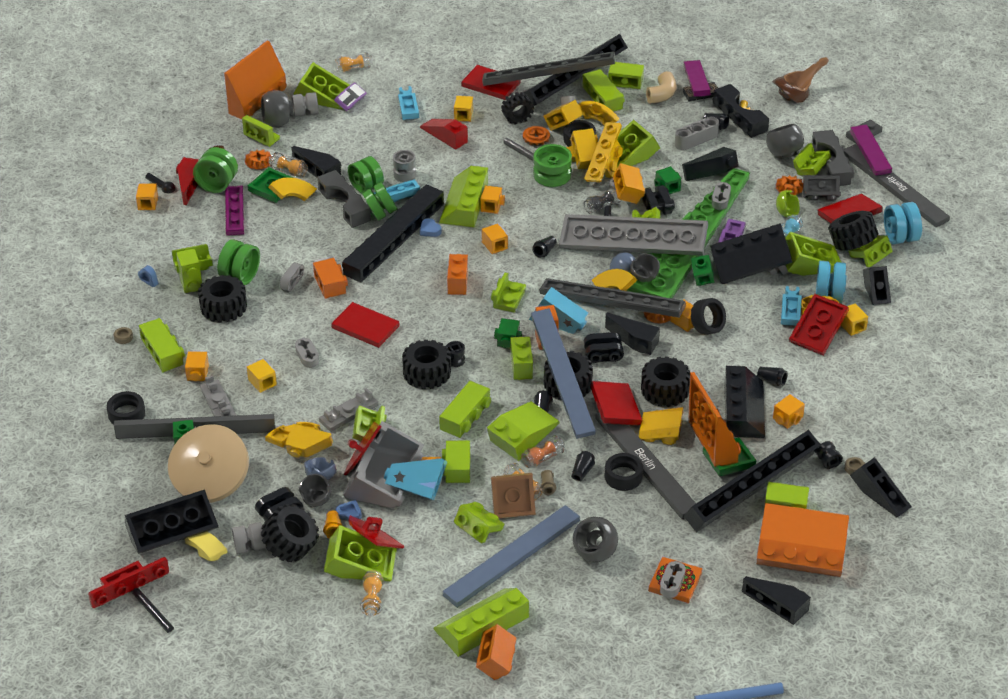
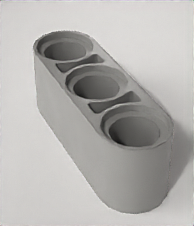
(696, 133)

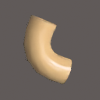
(664, 91)

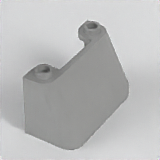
(368, 480)

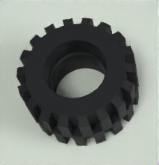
(853, 230)
(222, 298)
(426, 364)
(582, 369)
(665, 381)
(289, 533)

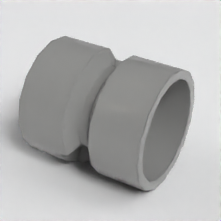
(305, 104)
(404, 165)
(248, 538)

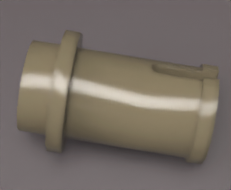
(548, 484)

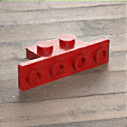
(126, 580)

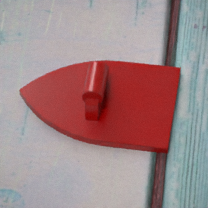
(362, 447)
(374, 533)

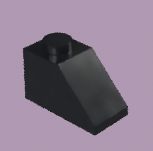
(877, 285)

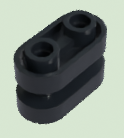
(658, 199)
(603, 347)
(269, 503)

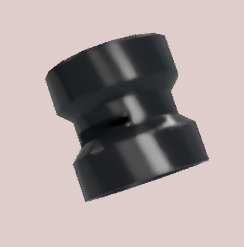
(457, 352)
(829, 455)

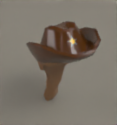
(796, 84)

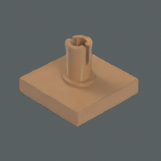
(513, 495)

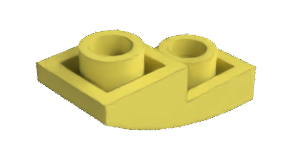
(207, 545)

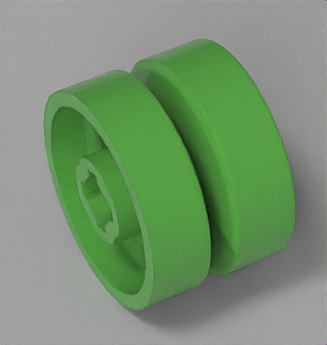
(365, 174)
(379, 201)

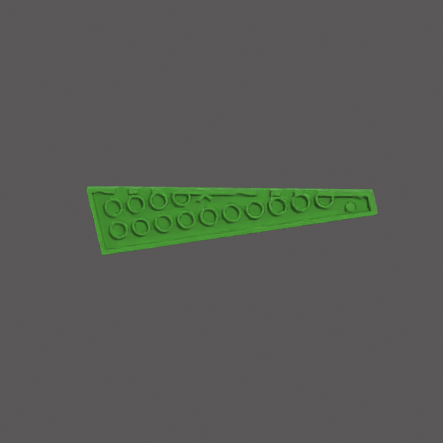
(677, 266)

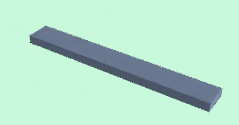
(563, 374)
(510, 556)

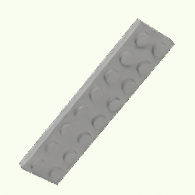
(633, 234)

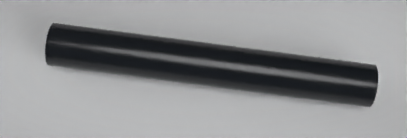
(156, 614)

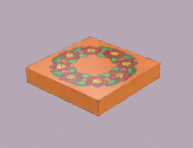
(691, 579)

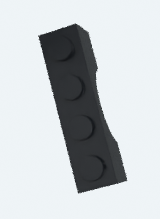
(750, 121)

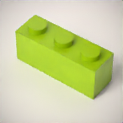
(603, 90)
(161, 344)
(465, 409)

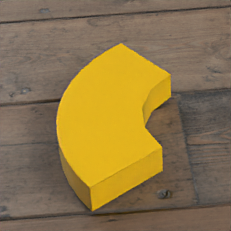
(598, 111)
(292, 187)
(615, 279)
(280, 434)

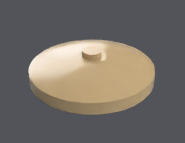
(208, 460)

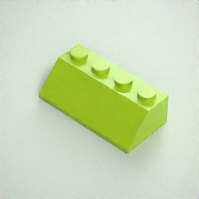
(464, 197)
(466, 628)

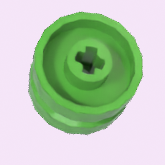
(552, 165)
(215, 170)
(239, 260)

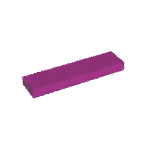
(697, 78)
(870, 150)
(234, 210)

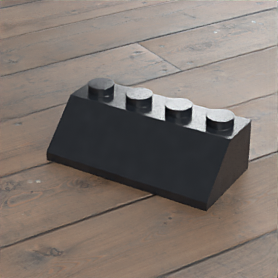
(751, 253)
(744, 402)
(170, 521)

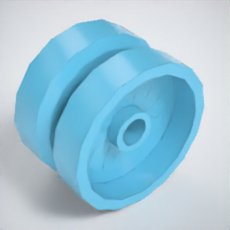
(903, 223)
(831, 282)

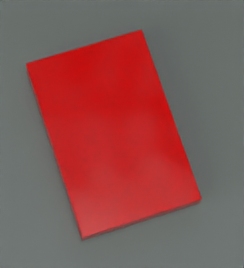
(474, 82)
(856, 203)
(365, 324)
(819, 324)
(616, 403)

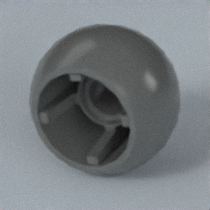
(276, 108)
(785, 140)
(583, 533)

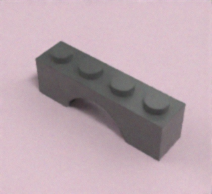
(839, 164)
(355, 210)

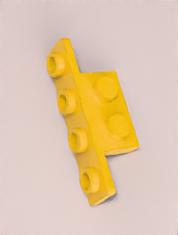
(606, 154)

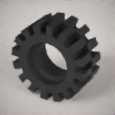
(513, 102)

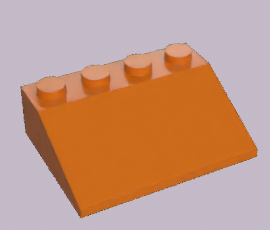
(251, 79)
(710, 426)
(803, 540)

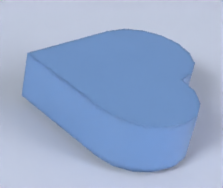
(430, 228)
(148, 276)
(347, 509)

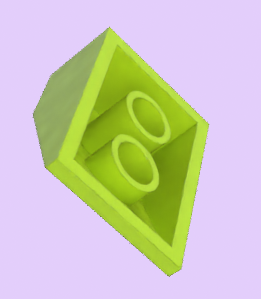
(323, 83)
(637, 144)
(807, 254)
(521, 429)
(353, 555)

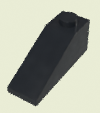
(318, 162)
(711, 164)
(633, 333)
(878, 486)
(779, 598)

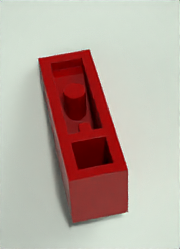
(448, 131)
(186, 179)

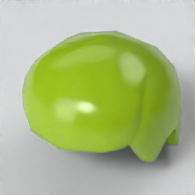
(787, 203)

